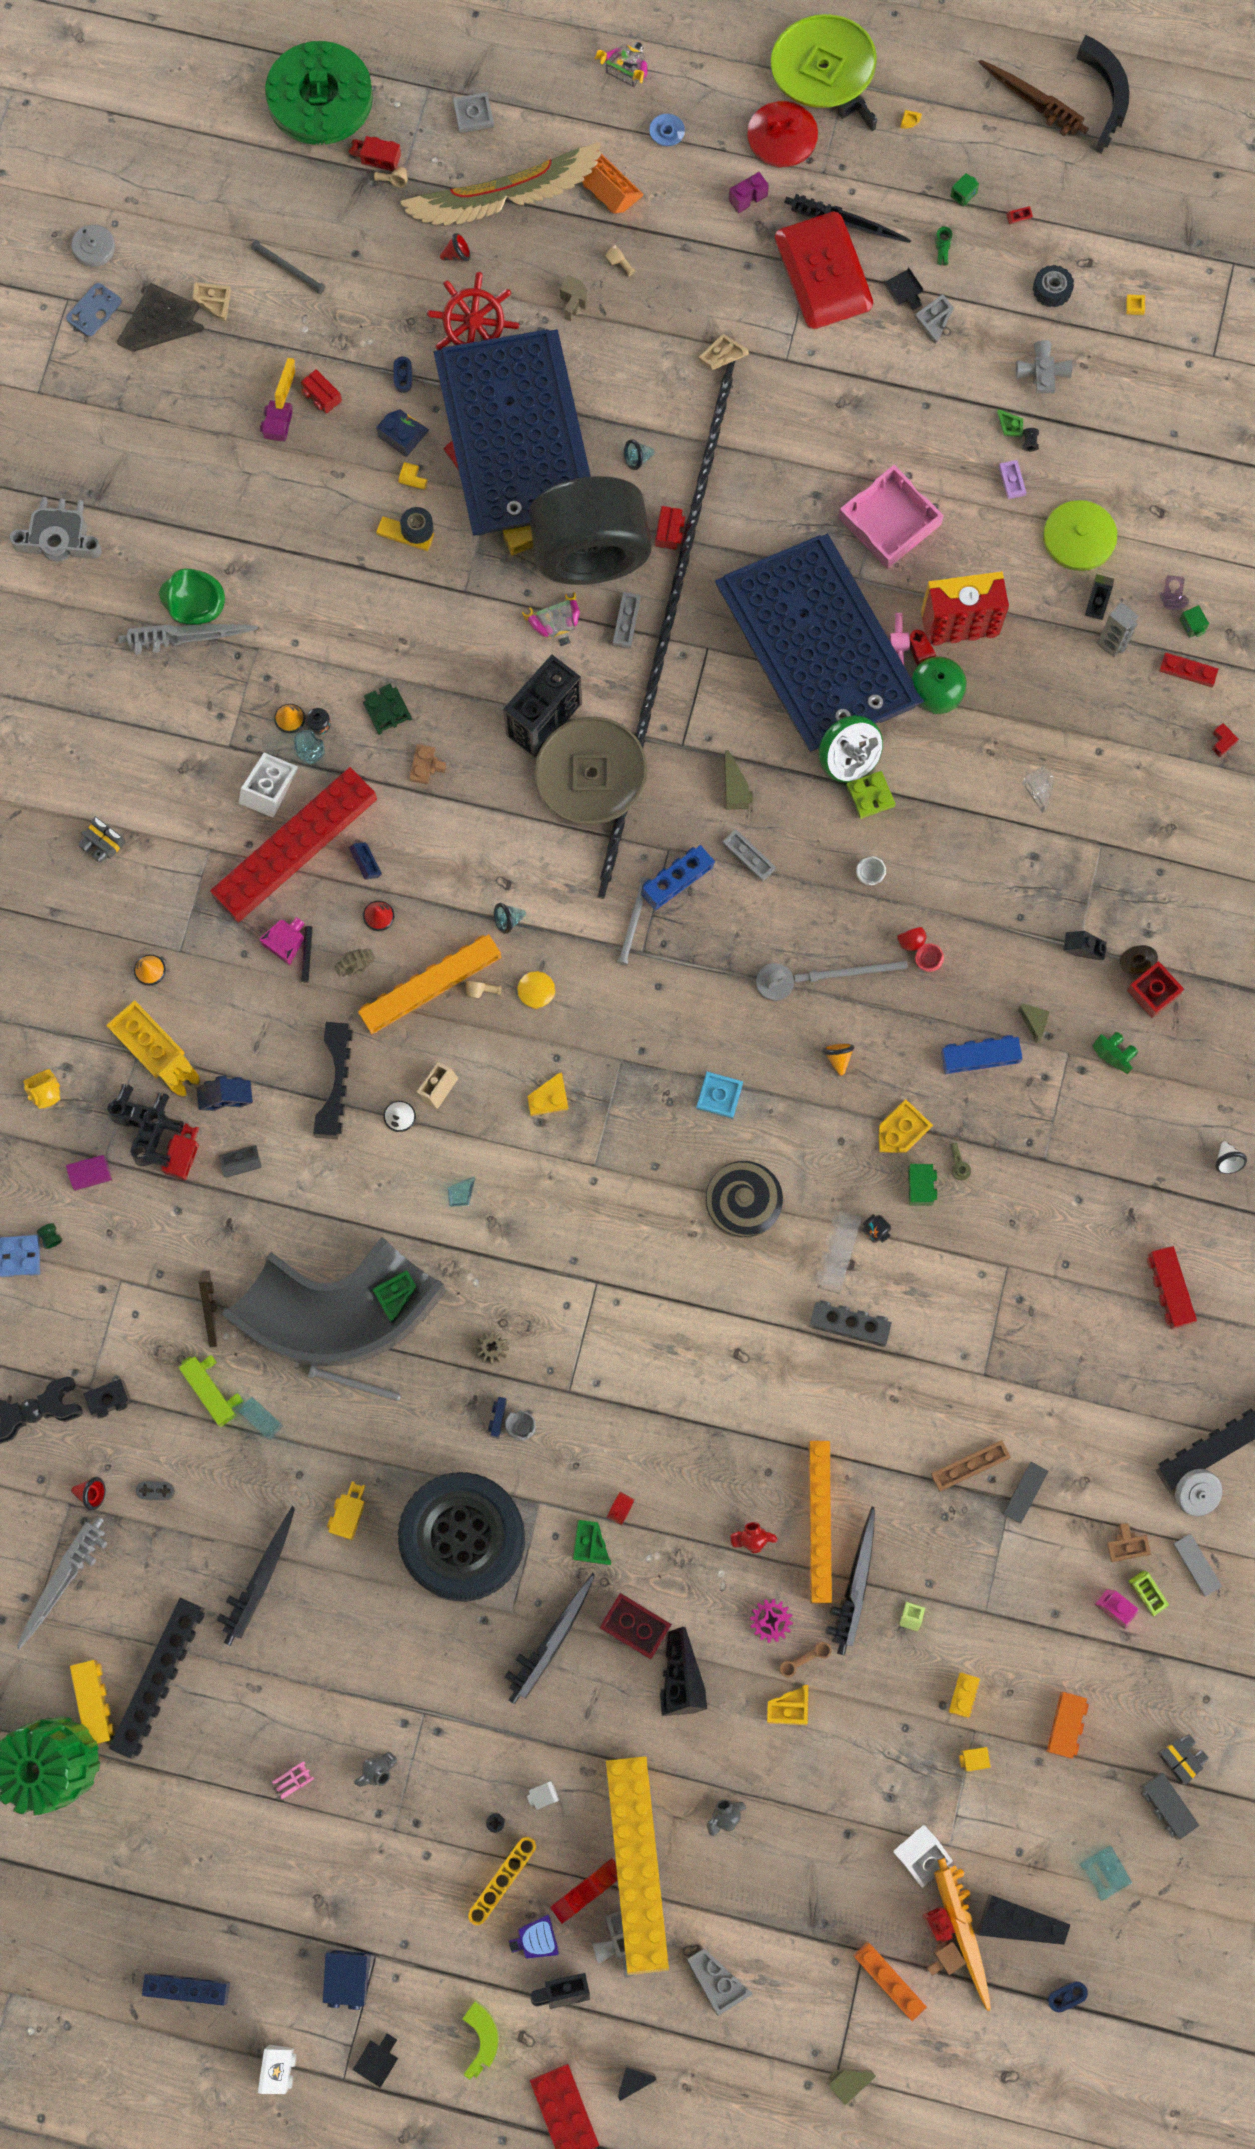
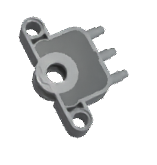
(54, 525)

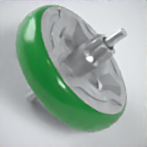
(843, 741)

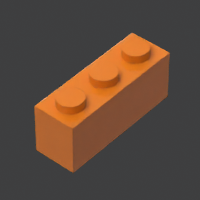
(1067, 1725)

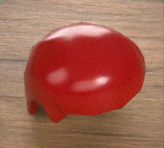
(912, 939)

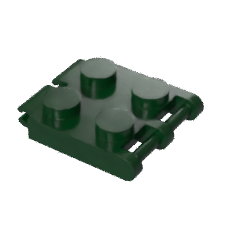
(386, 708)

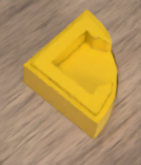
(910, 119)

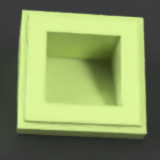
(912, 1616)

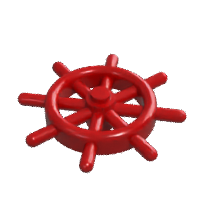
(473, 318)

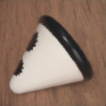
(399, 1116)
(1230, 1159)

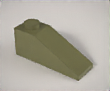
(735, 785)

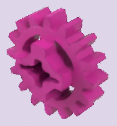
(762, 1623)

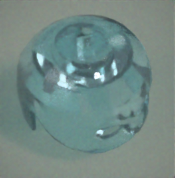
(308, 747)

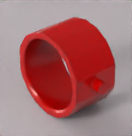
(620, 1508)

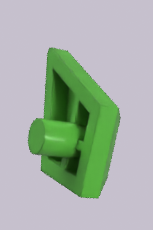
(1010, 424)

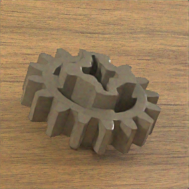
(354, 962)

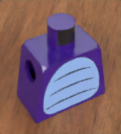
(536, 1939)

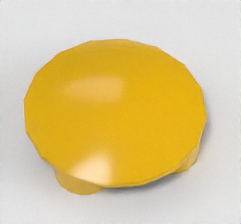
(536, 989)

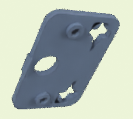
(90, 306)

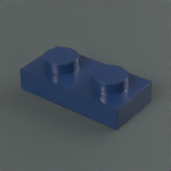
(365, 860)
(499, 1410)

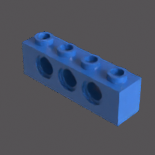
(657, 897)

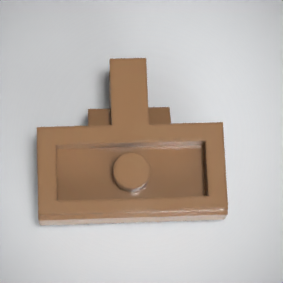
(425, 764)
(1128, 1545)

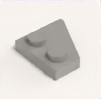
(935, 317)

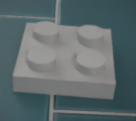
(473, 112)

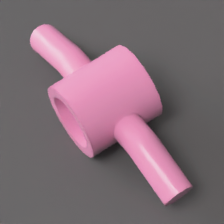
(900, 640)

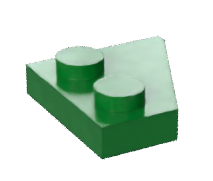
(395, 1294)
(589, 1544)

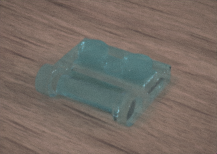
(1111, 1869)

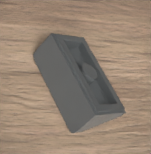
(240, 1161)

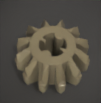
(490, 1341)

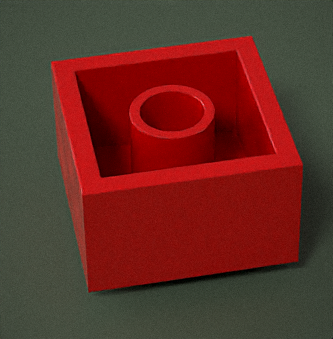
(1155, 989)

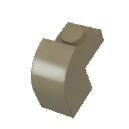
(575, 294)

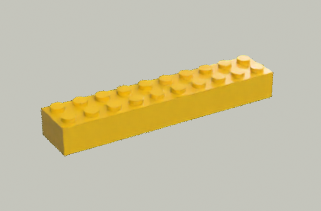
(637, 1866)

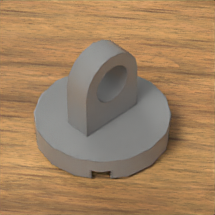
(775, 982)

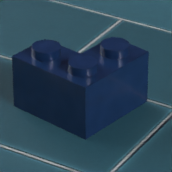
(224, 1093)

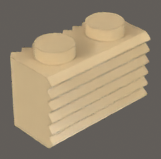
(437, 1085)

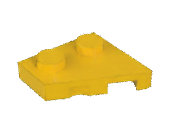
(789, 1708)

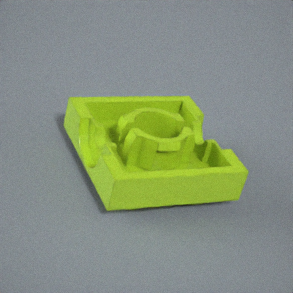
(867, 797)

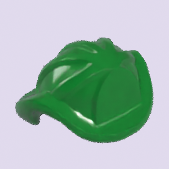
(192, 597)

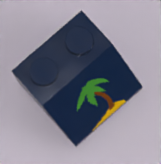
(401, 431)

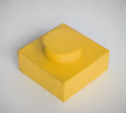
(1135, 304)

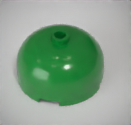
(939, 684)

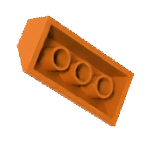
(611, 186)

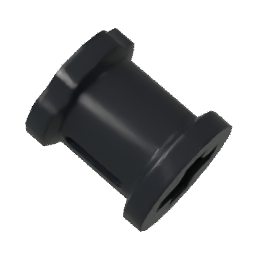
(1030, 439)
(499, 1827)

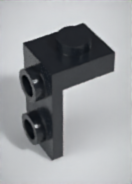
(859, 105)

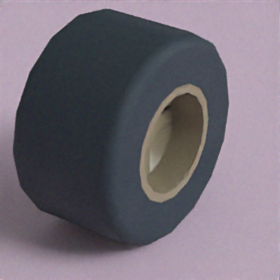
(416, 518)

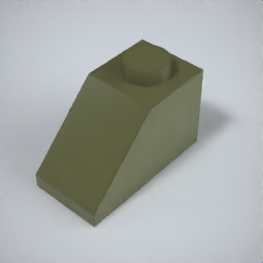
(849, 2082)

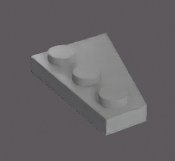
(717, 1983)

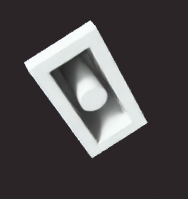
(543, 1795)

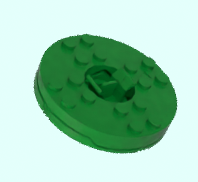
(319, 92)

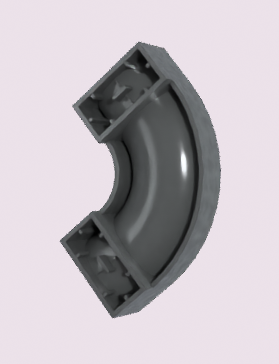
(333, 1320)

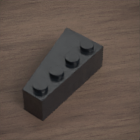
(1017, 1922)

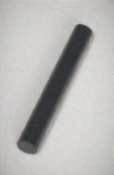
(306, 954)

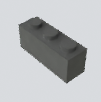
(1169, 1806)

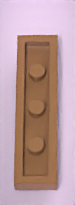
(970, 1465)

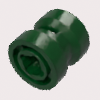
(49, 1235)

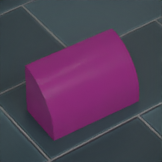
(89, 1172)

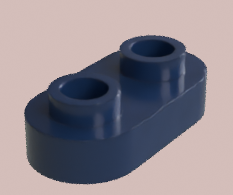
(402, 376)
(1068, 2000)

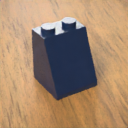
(346, 1978)

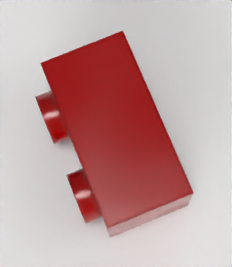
(1019, 215)

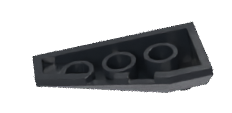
(683, 1684)

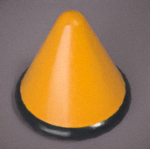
(289, 718)
(149, 970)
(839, 1056)

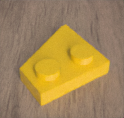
(548, 1097)

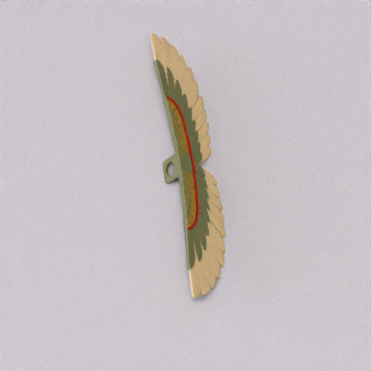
(521, 187)

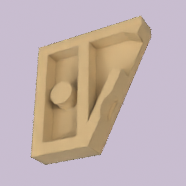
(213, 298)
(722, 352)

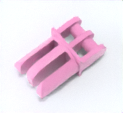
(294, 1779)

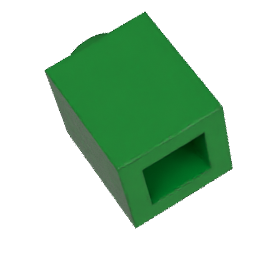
(964, 189)
(1194, 621)

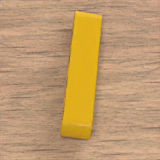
(499, 1890)

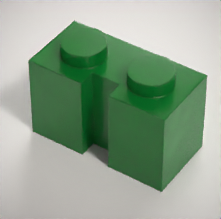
(921, 1184)

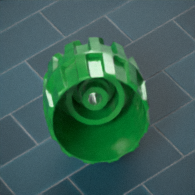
(47, 1765)

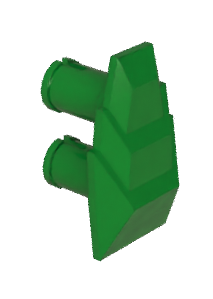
(1108, 1051)

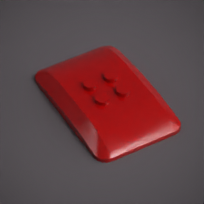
(824, 270)

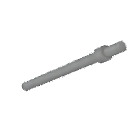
(814, 976)

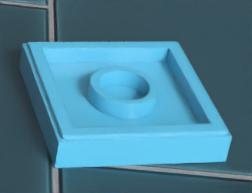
(719, 1095)

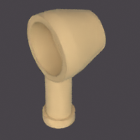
(397, 178)
(615, 256)
(475, 989)

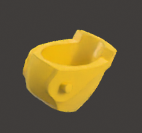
(42, 1089)

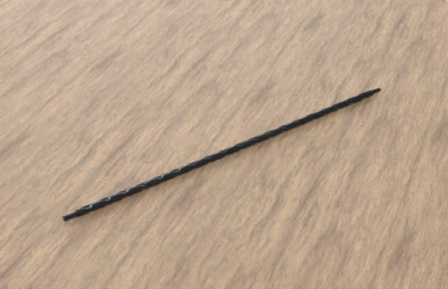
(671, 608)

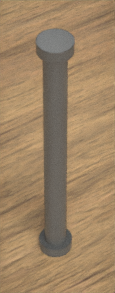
(320, 287)

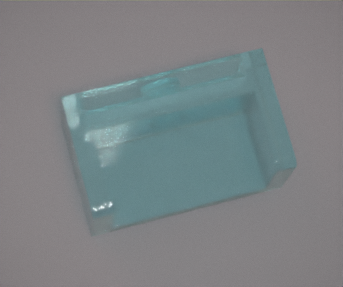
(260, 1418)

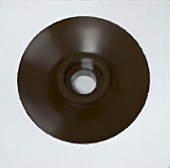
(1138, 959)

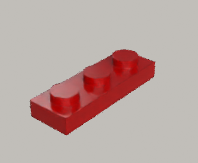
(1189, 669)

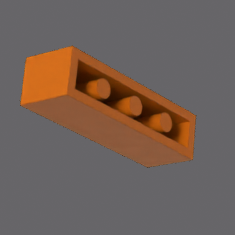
(890, 1981)

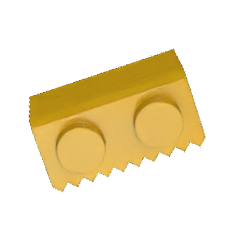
(964, 1695)

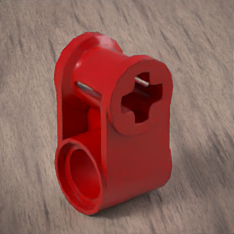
(923, 649)

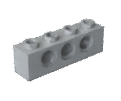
(1118, 630)

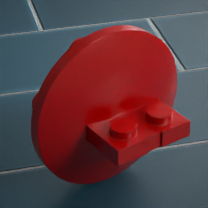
(782, 133)

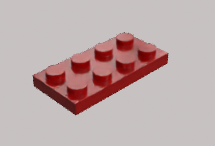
(564, 2109)

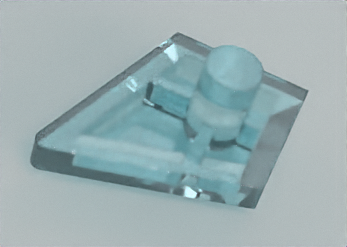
(461, 1193)

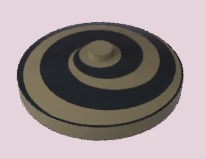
(744, 1199)

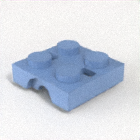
(20, 1260)

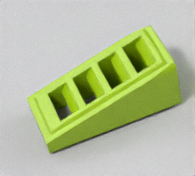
(1137, 1579)

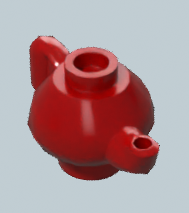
(752, 1538)

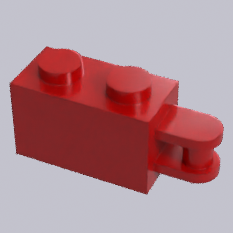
(376, 152)
(182, 1153)
(939, 1924)

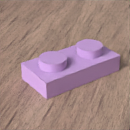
(1012, 479)

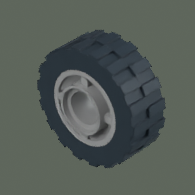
(1057, 277)

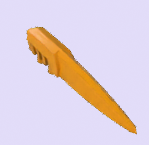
(961, 1920)

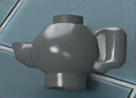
(376, 1770)
(725, 1816)

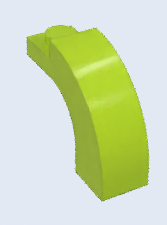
(486, 2027)

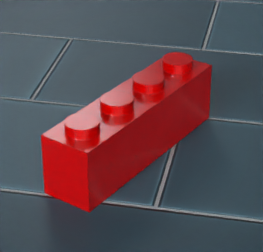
(1172, 1287)

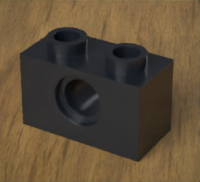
(96, 1397)

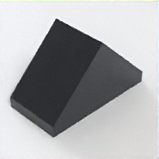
(634, 2080)

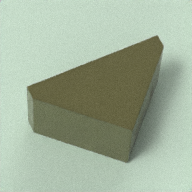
(1034, 1019)

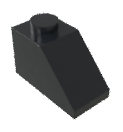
(1099, 596)

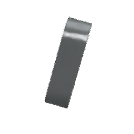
(155, 1485)

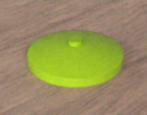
(1080, 535)

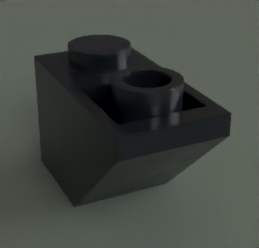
(1085, 945)

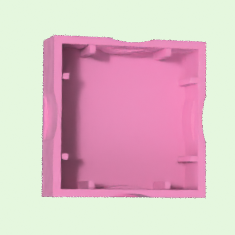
(890, 517)

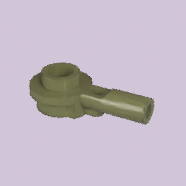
(960, 1169)

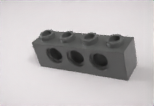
(820, 1322)

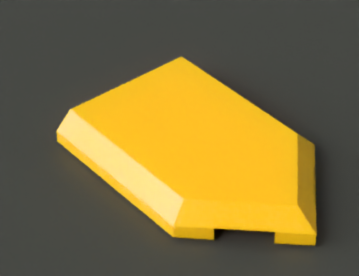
(902, 1129)

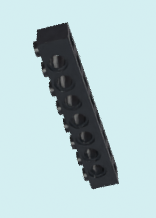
(120, 1742)

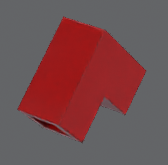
(1226, 738)

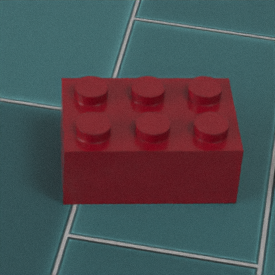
(635, 1626)

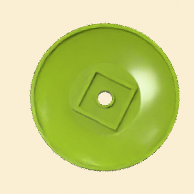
(821, 41)

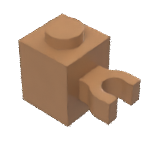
(948, 1958)

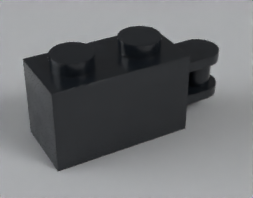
(562, 1992)

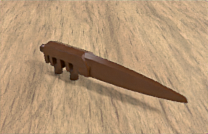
(1043, 103)

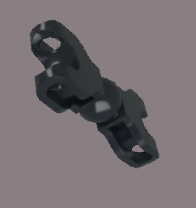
(32, 1410)

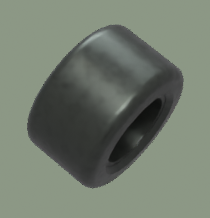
(590, 530)

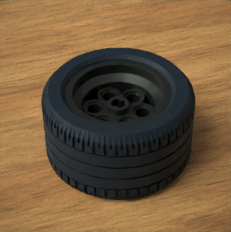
(438, 1504)

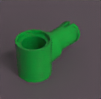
(943, 245)

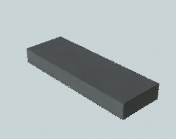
(1025, 1492)

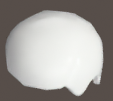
(871, 871)

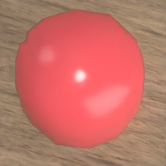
(929, 957)

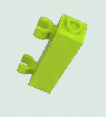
(207, 1391)

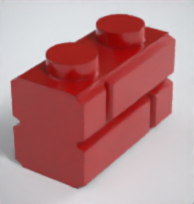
(320, 391)
(668, 528)

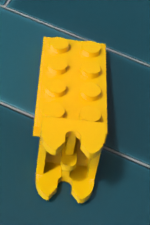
(153, 1048)

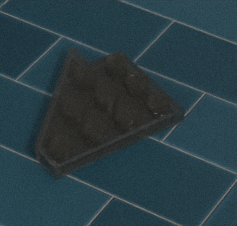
(159, 319)

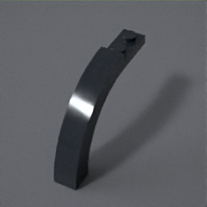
(1111, 70)

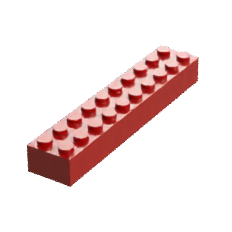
(293, 844)

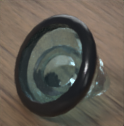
(636, 454)
(507, 917)

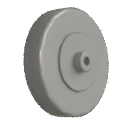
(93, 245)
(1198, 1492)

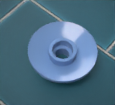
(670, 124)

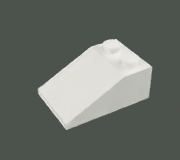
(267, 785)

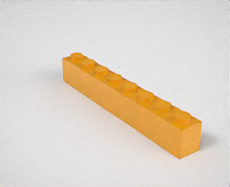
(429, 984)
(820, 1522)

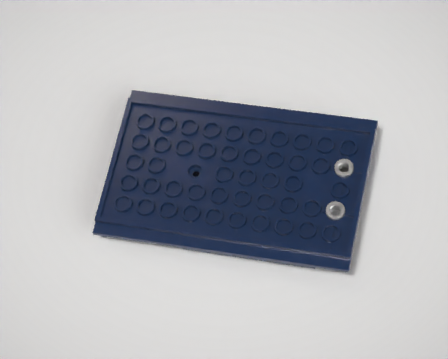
(517, 449)
(830, 658)

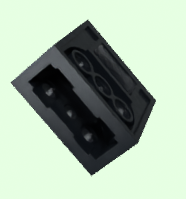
(542, 705)

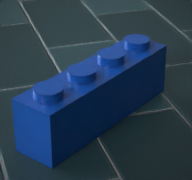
(981, 1055)

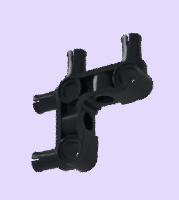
(141, 1117)

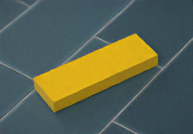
(285, 383)
(392, 530)

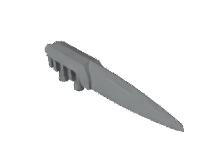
(178, 634)
(66, 1571)

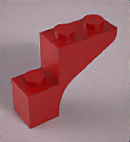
(585, 1891)

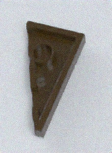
(209, 1306)

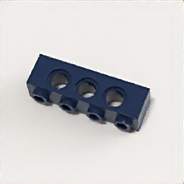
(186, 1989)

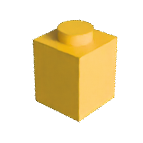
(974, 1759)

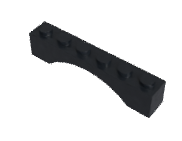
(327, 1120)

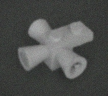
(1043, 368)
(606, 1949)

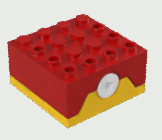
(964, 608)

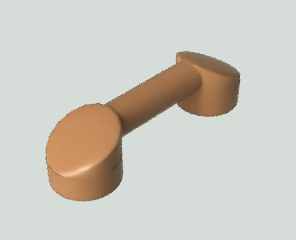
(821, 1650)

